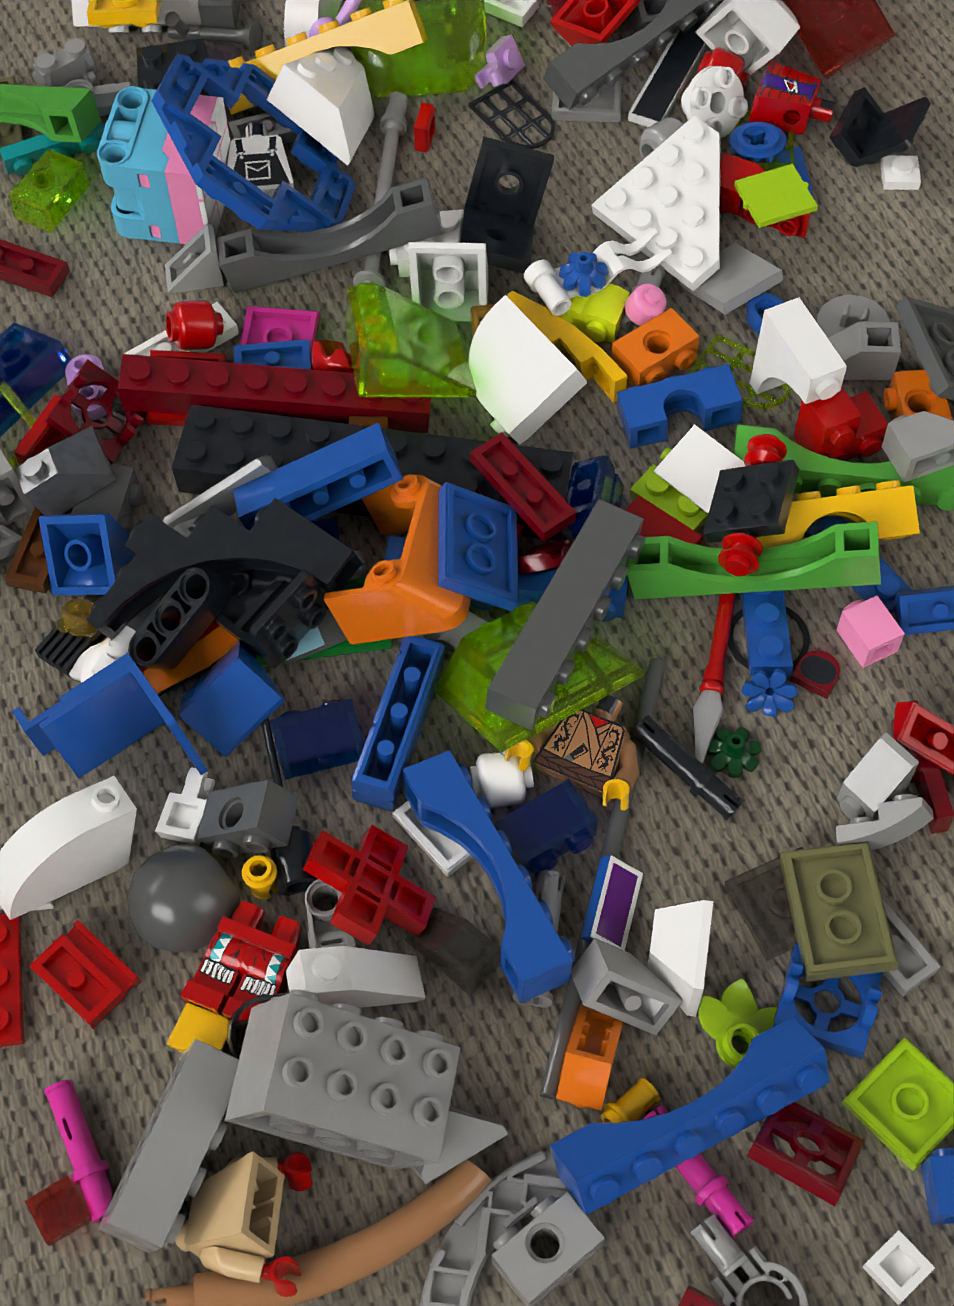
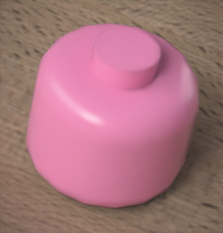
(645, 303)

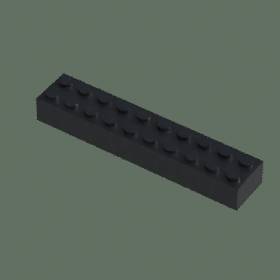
(225, 440)

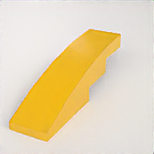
(575, 346)

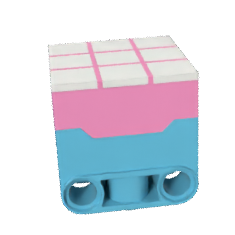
(149, 179)

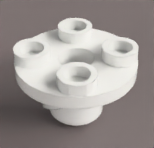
(715, 99)

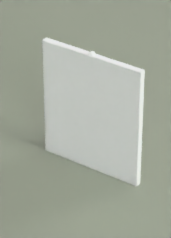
(695, 466)

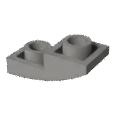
(896, 821)

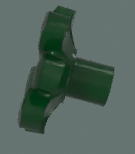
(734, 752)

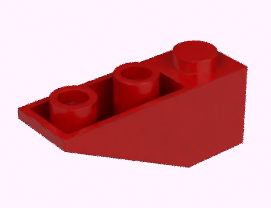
(736, 168)

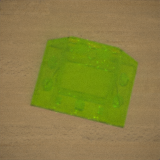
(483, 651)

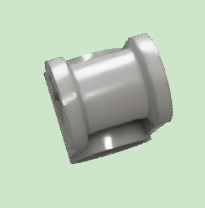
(320, 931)

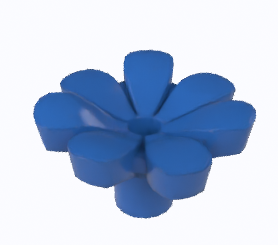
(583, 272)
(769, 692)

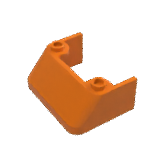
(402, 593)

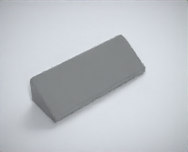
(222, 494)

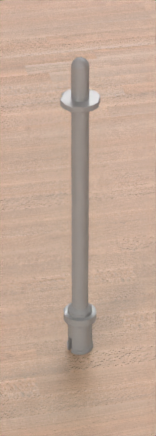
(392, 125)

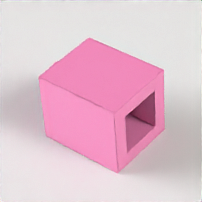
(869, 631)

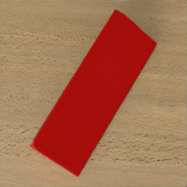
(925, 734)

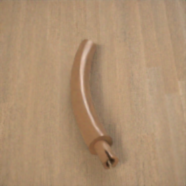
(346, 1259)

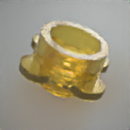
(74, 618)

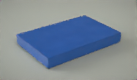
(478, 547)

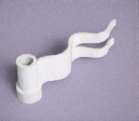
(546, 280)

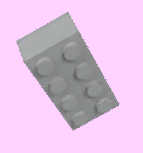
(171, 1150)

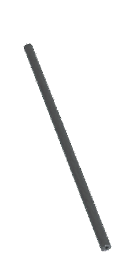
(610, 847)

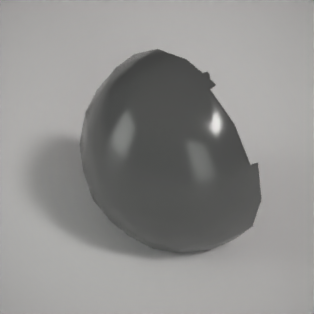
(180, 898)

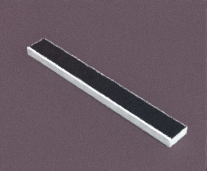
(669, 76)

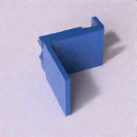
(103, 718)

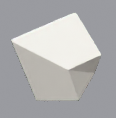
(681, 950)

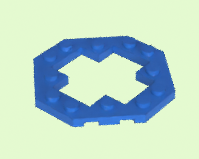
(197, 142)

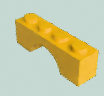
(889, 505)

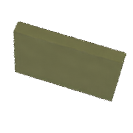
(838, 911)

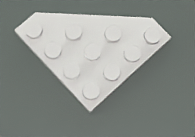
(678, 196)

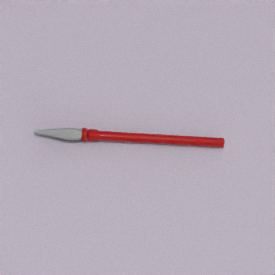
(709, 706)

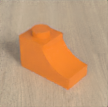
(589, 1059)

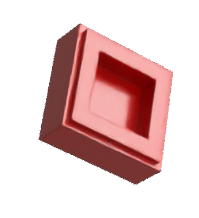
(424, 127)

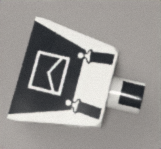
(260, 159)

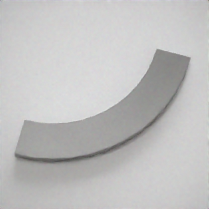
(471, 1237)

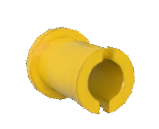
(265, 870)
(632, 1104)

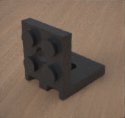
(501, 214)

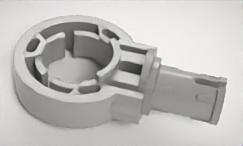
(729, 1256)

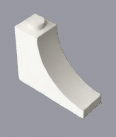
(796, 353)

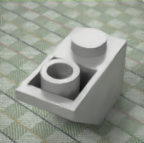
(869, 350)

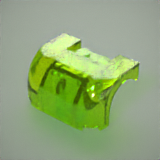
(440, 64)

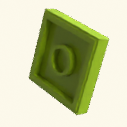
(905, 1103)

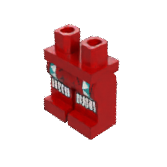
(243, 962)

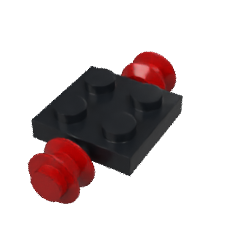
(751, 504)

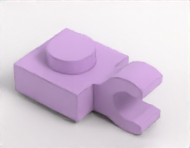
(503, 63)

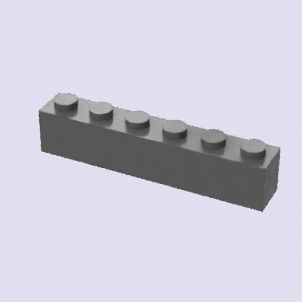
(564, 615)

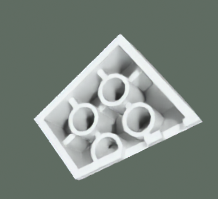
(327, 99)

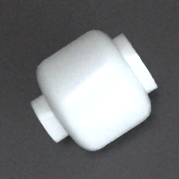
(500, 780)

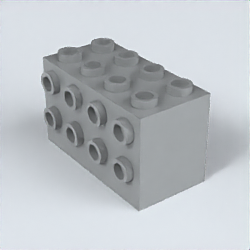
(344, 1081)

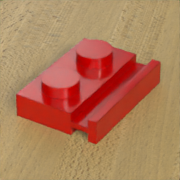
(85, 974)

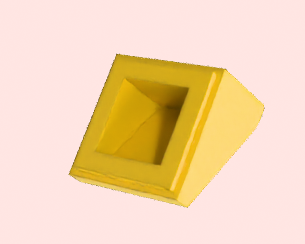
(199, 1025)

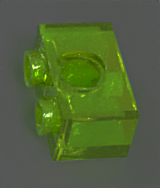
(49, 190)

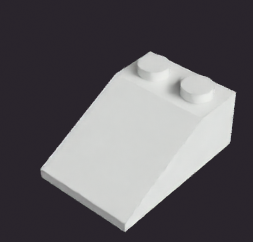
(449, 277)

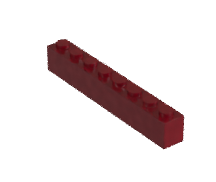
(321, 395)

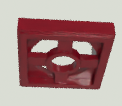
(61, 416)
(841, 1155)

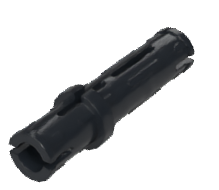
(688, 768)

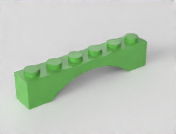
(57, 112)
(829, 474)
(832, 558)

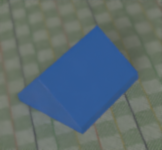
(83, 552)
(230, 700)

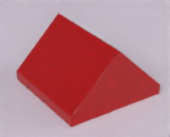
(591, 19)

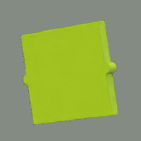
(775, 195)

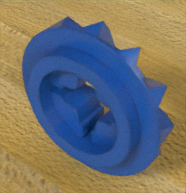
(746, 139)

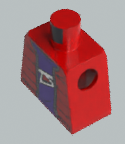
(789, 100)

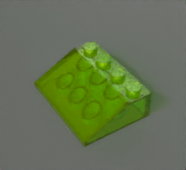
(403, 347)

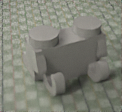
(65, 65)

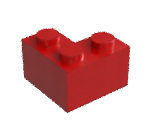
(841, 426)

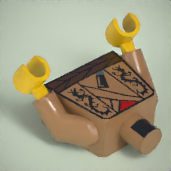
(587, 751)

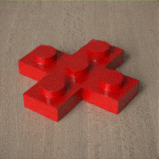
(369, 884)

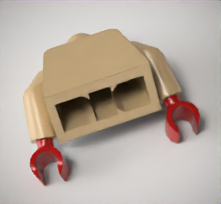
(237, 1218)

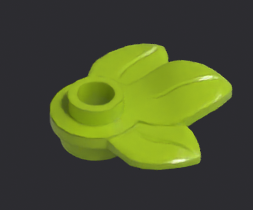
(734, 1018)

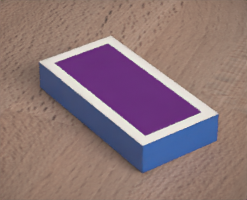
(612, 902)

